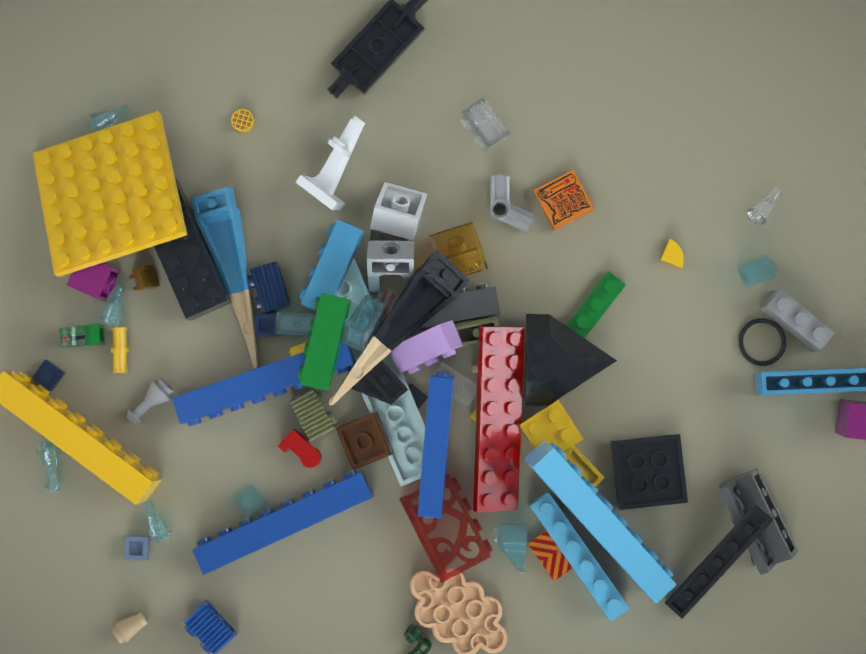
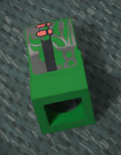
(82, 336)

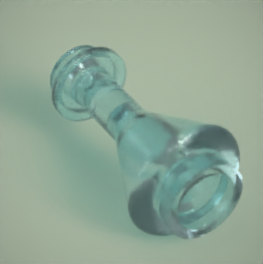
(50, 455)

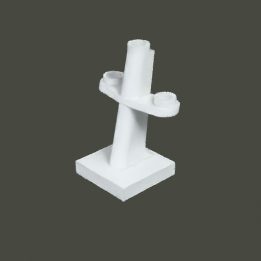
(326, 182)

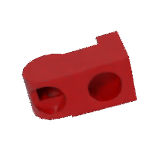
(307, 452)

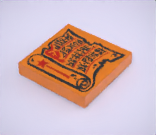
(563, 200)

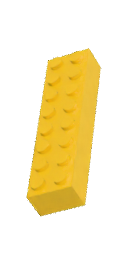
(76, 437)

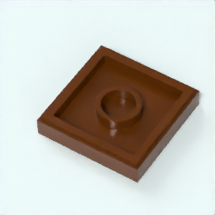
(365, 440)

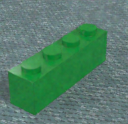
(325, 341)

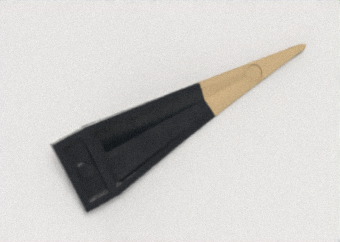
(424, 295)

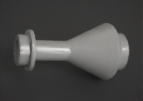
(157, 393)

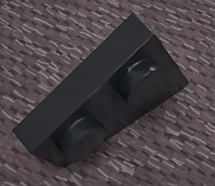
(381, 384)

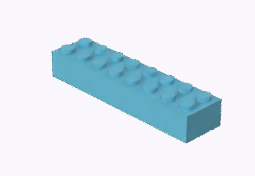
(603, 524)

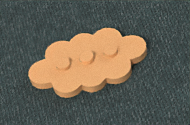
(458, 613)

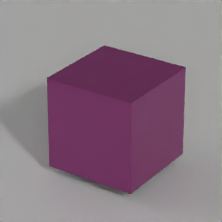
(95, 281)
(851, 419)

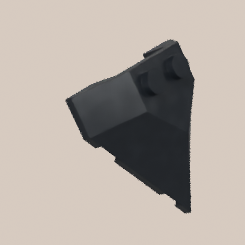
(557, 360)

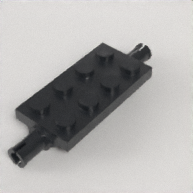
(377, 46)

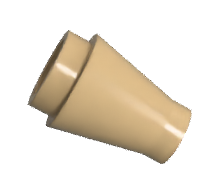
(128, 627)

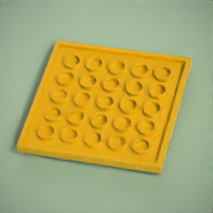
(108, 194)

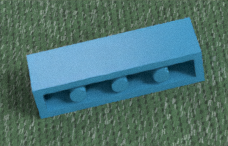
(333, 262)

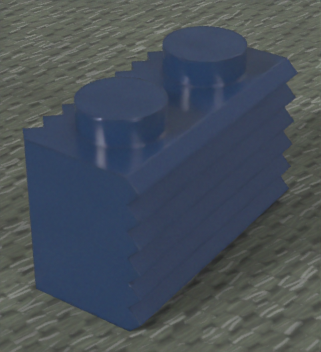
(269, 288)

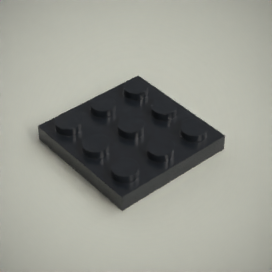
(649, 471)

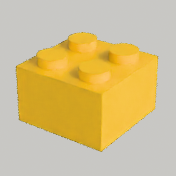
(552, 426)

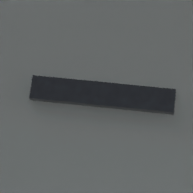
(719, 560)

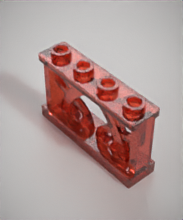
(438, 559)

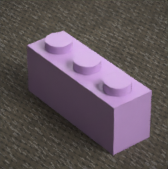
(426, 347)

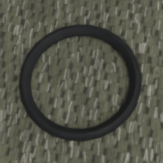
(756, 362)

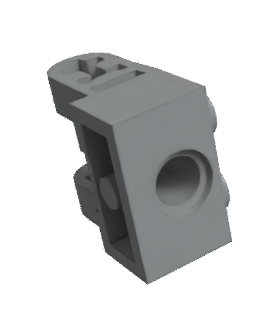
(389, 259)

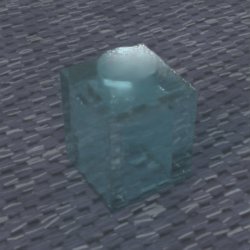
(757, 271)

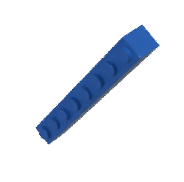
(248, 387)
(283, 522)

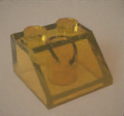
(461, 248)

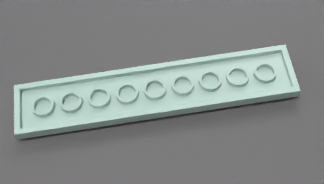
(402, 418)

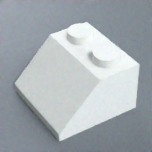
(398, 211)

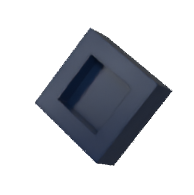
(265, 325)
(48, 375)

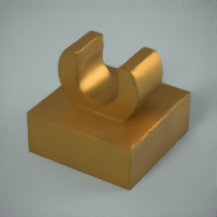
(144, 277)

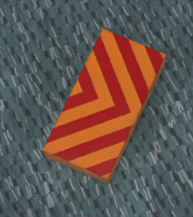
(549, 555)

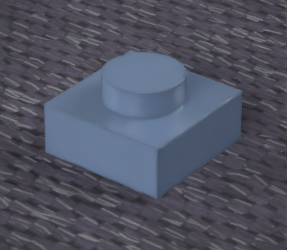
(137, 547)

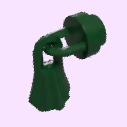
(412, 634)

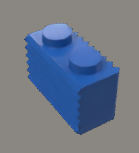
(209, 627)

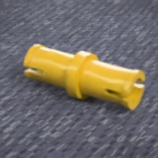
(119, 350)

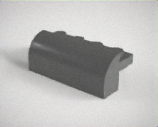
(775, 542)

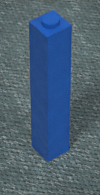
(436, 445)

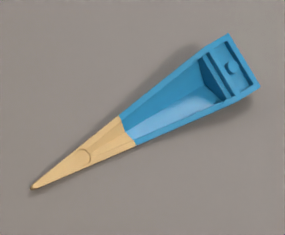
(223, 233)

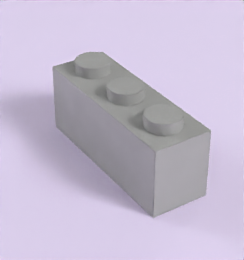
(797, 320)

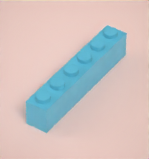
(578, 556)

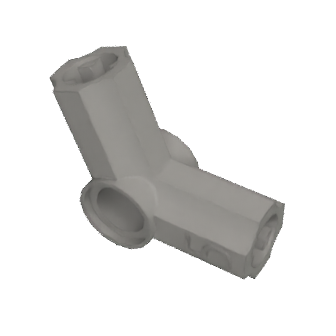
(500, 195)

